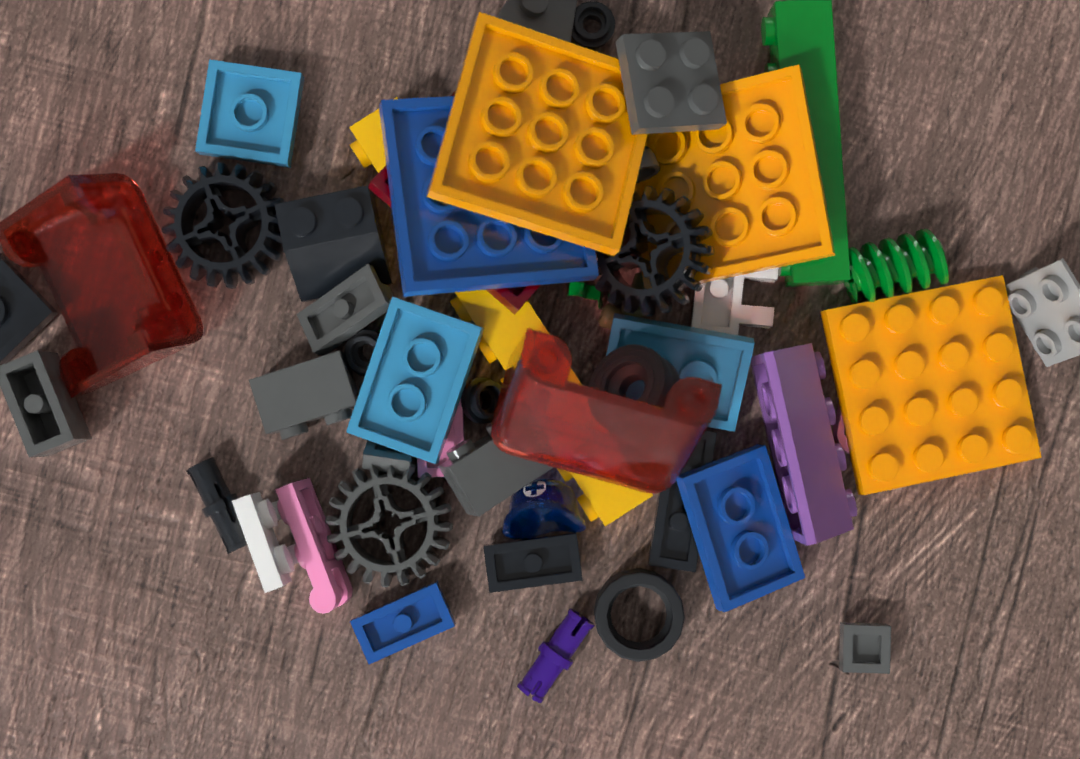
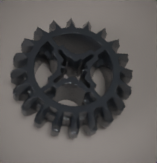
(207, 231)
(667, 246)

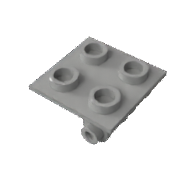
(1048, 310)

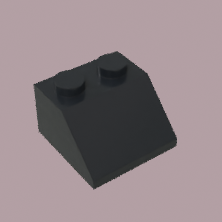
(332, 239)

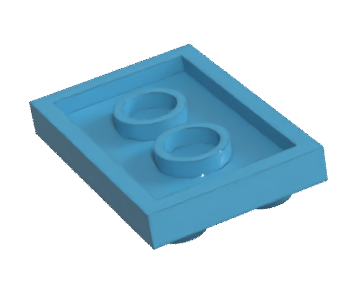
(693, 353)
(415, 380)

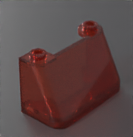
(106, 275)
(593, 430)

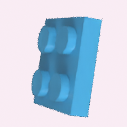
(249, 113)

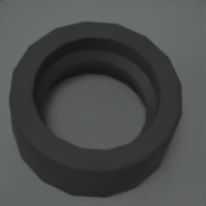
(646, 649)

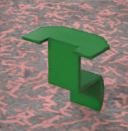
(586, 291)

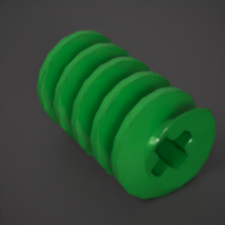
(894, 263)

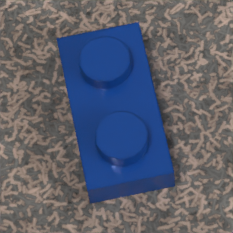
(403, 622)

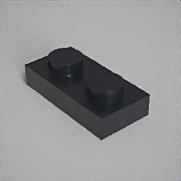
(532, 562)

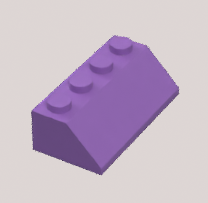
(803, 444)

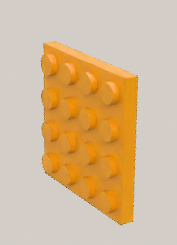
(540, 137)
(749, 179)
(930, 385)

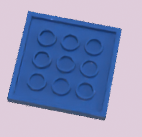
(449, 246)

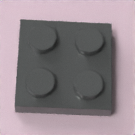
(670, 82)

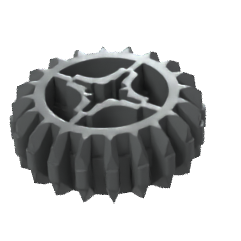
(394, 544)

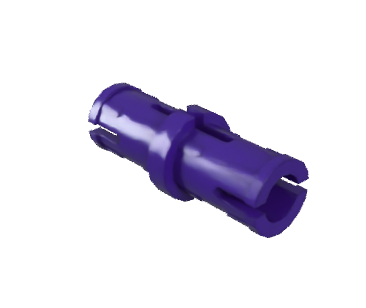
(555, 655)

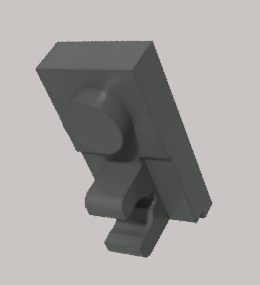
(345, 310)

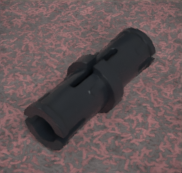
(218, 503)

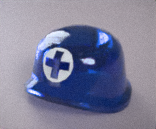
(542, 509)

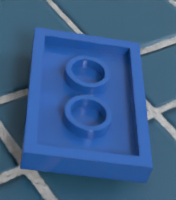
(740, 527)

